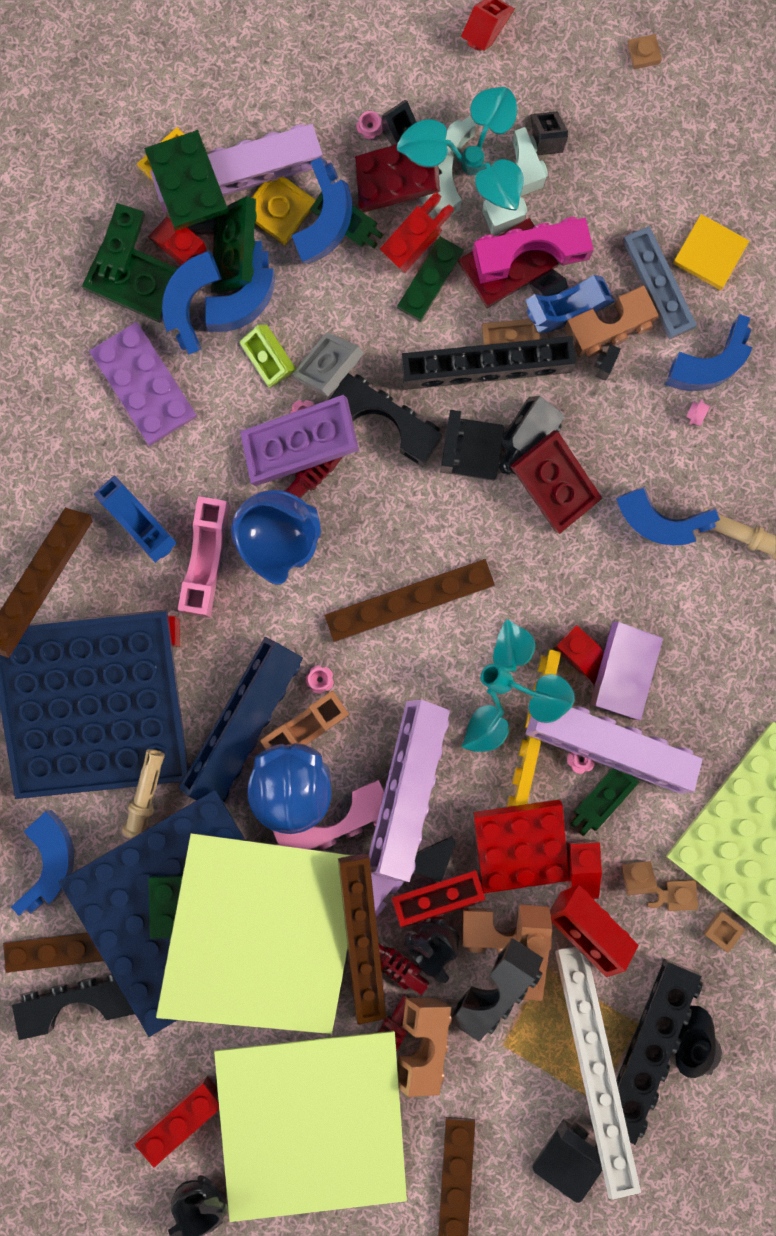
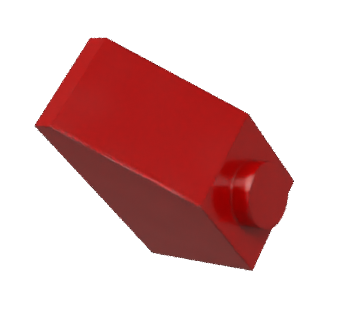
(486, 23)
(178, 244)
(581, 653)
(585, 865)

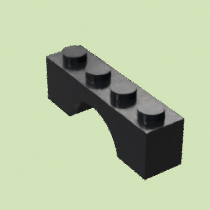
(417, 437)
(513, 972)
(37, 1013)

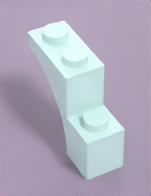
(459, 133)
(534, 179)

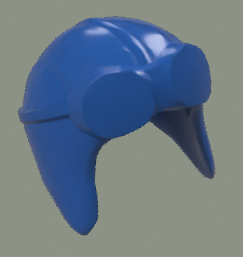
(275, 533)
(289, 788)

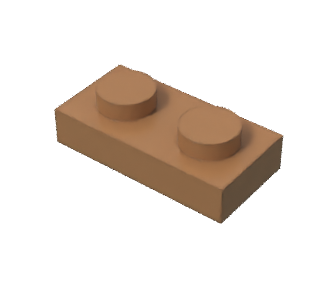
(509, 331)

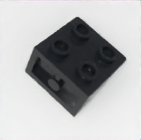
(471, 447)

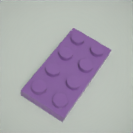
(143, 383)
(299, 440)

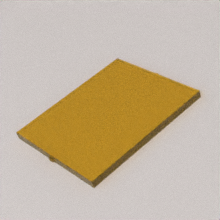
(546, 1035)

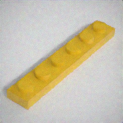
(530, 748)

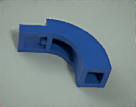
(334, 219)
(178, 295)
(246, 305)
(553, 311)
(702, 374)
(135, 519)
(654, 526)
(58, 861)

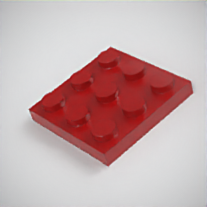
(521, 846)

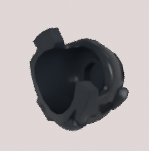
(433, 946)
(194, 1219)

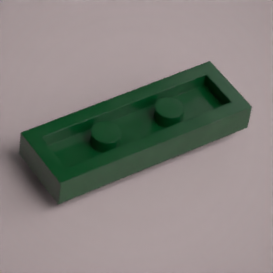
(430, 279)

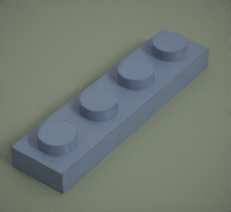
(659, 282)

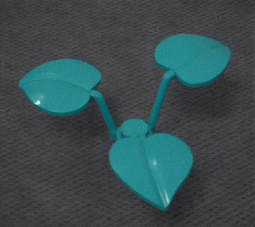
(491, 108)
(549, 702)

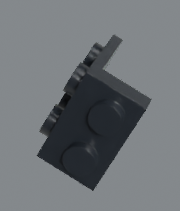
(569, 1161)

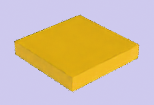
(281, 208)
(711, 252)

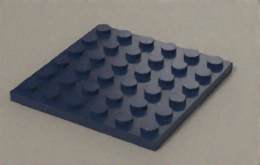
(89, 702)
(114, 899)

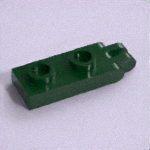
(360, 225)
(119, 241)
(603, 800)

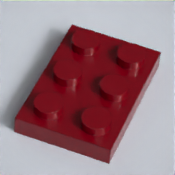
(392, 178)
(522, 271)
(556, 481)

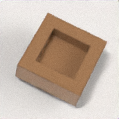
(644, 51)
(639, 878)
(723, 931)

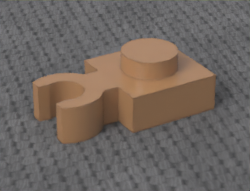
(678, 895)

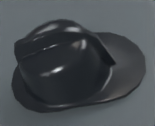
(698, 1049)

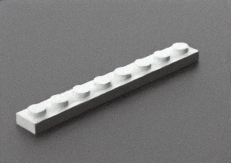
(598, 1074)

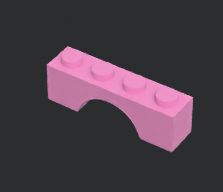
(208, 541)
(363, 810)

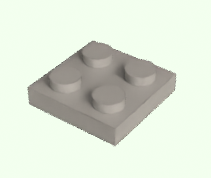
(327, 364)

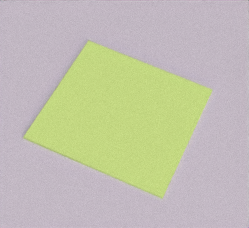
(256, 937)
(311, 1125)

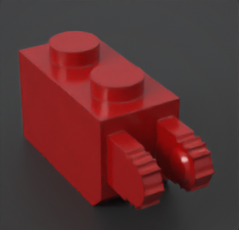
(416, 234)

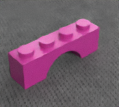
(566, 241)

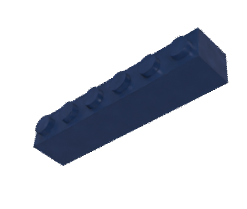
(242, 721)

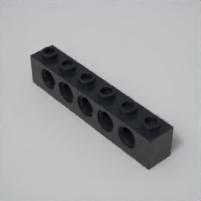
(488, 362)
(669, 977)

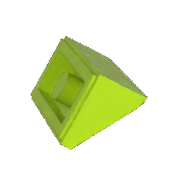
(267, 355)

